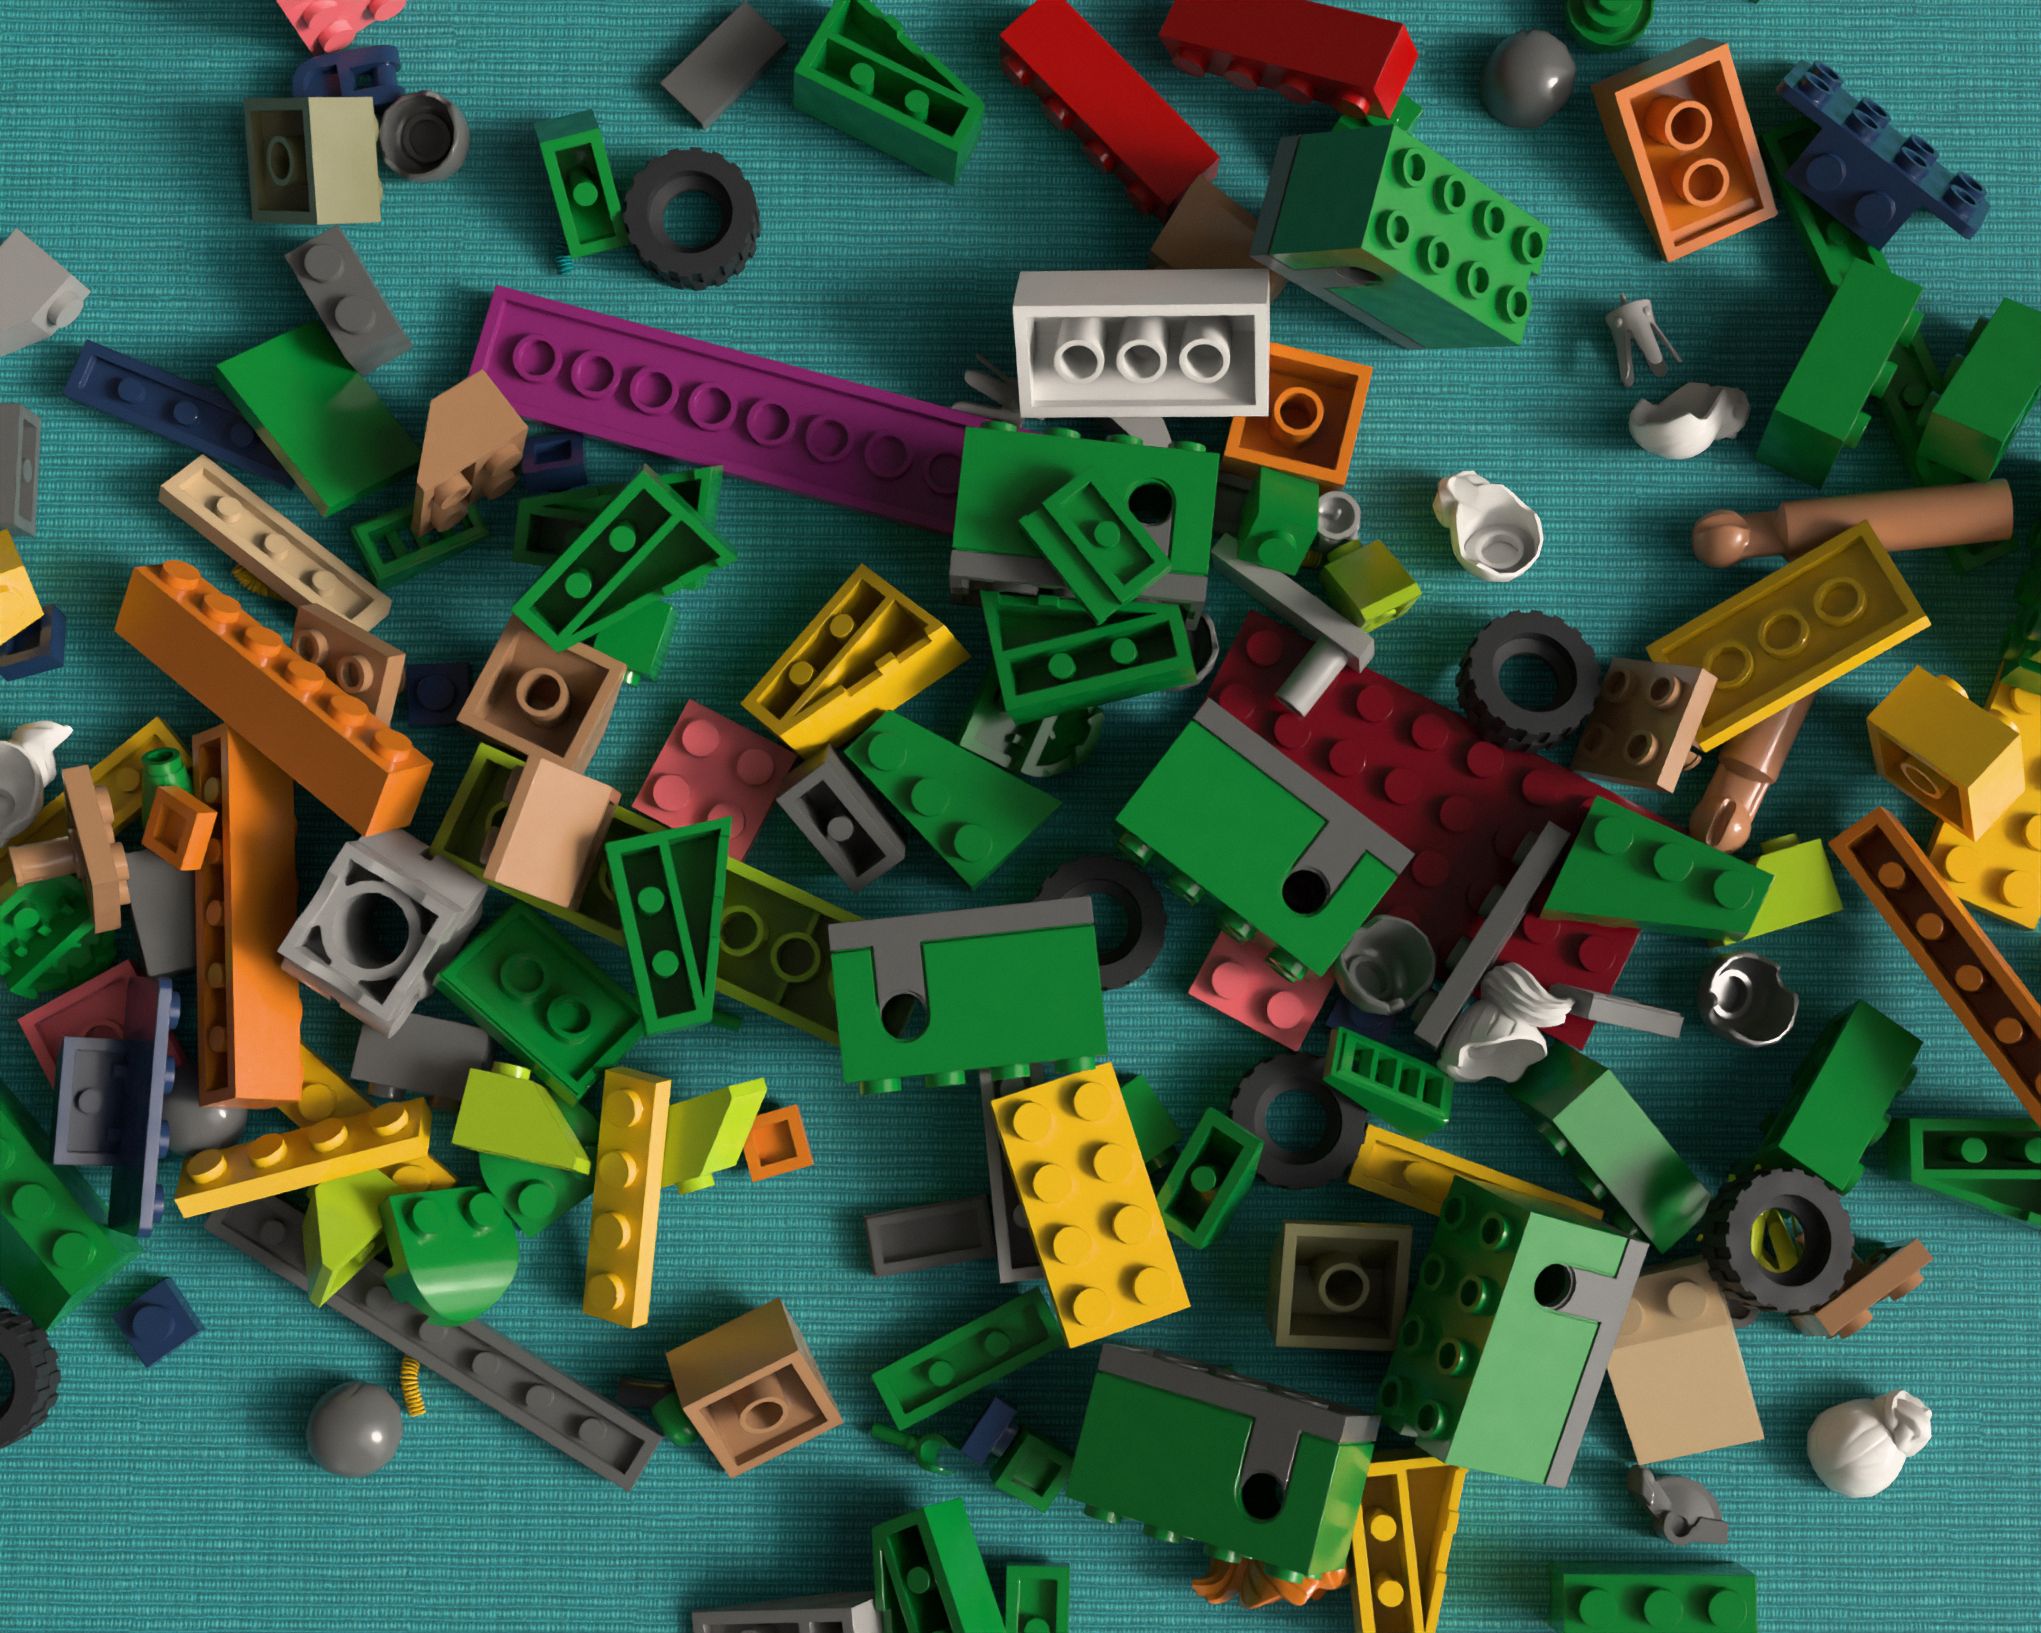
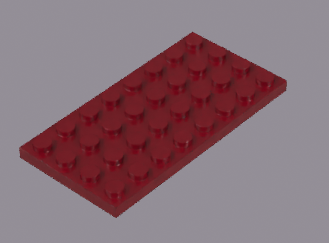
(1439, 795)

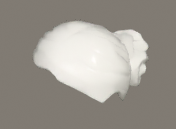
(1689, 420)
(1488, 526)
(1866, 1441)

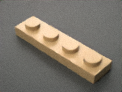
(270, 544)

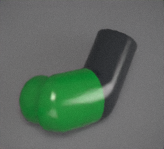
(663, 1403)

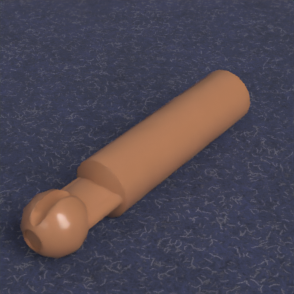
(1899, 518)
(1742, 777)

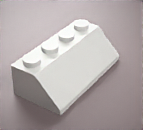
(1143, 343)

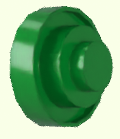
(1607, 24)

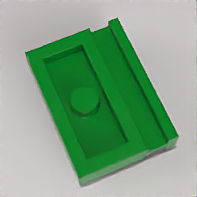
(1095, 545)

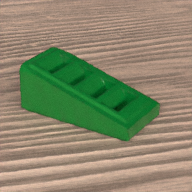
(428, 555)
(1425, 1089)

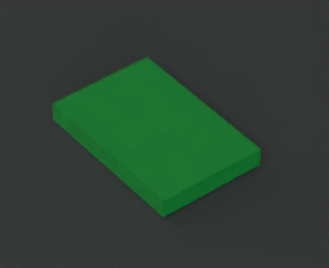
(318, 417)
(543, 1001)

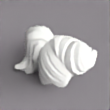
(25, 771)
(1500, 1029)

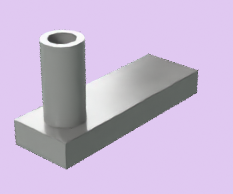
(1335, 637)

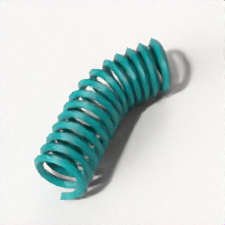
(562, 251)

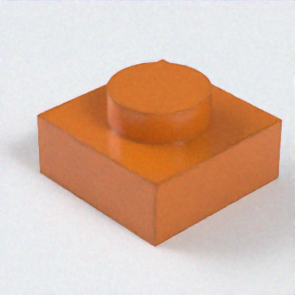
(179, 828)
(777, 1144)

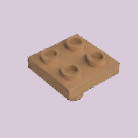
(351, 658)
(1644, 724)
(85, 850)
(1883, 1274)

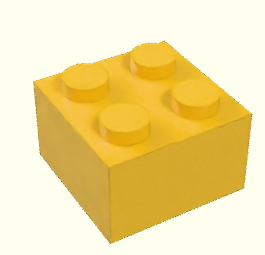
(1947, 751)

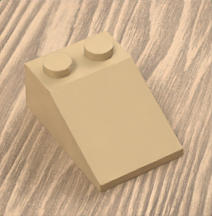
(1681, 1366)

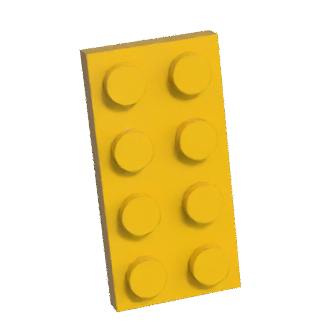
(1795, 631)
(2004, 865)
(1089, 1204)

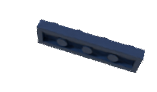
(171, 410)

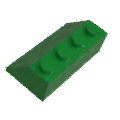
(51, 1224)

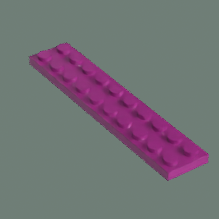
(725, 408)

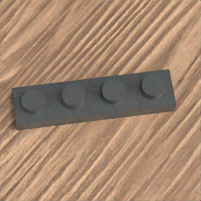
(1502, 913)

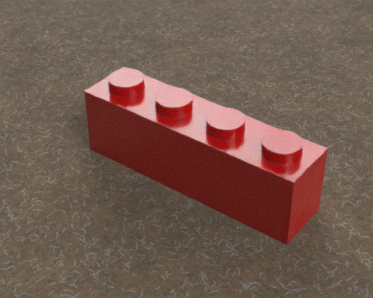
(1294, 49)
(1106, 106)

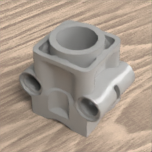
(335, 941)

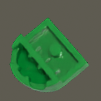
(1030, 748)
(49, 937)
(540, 1193)
(449, 1252)

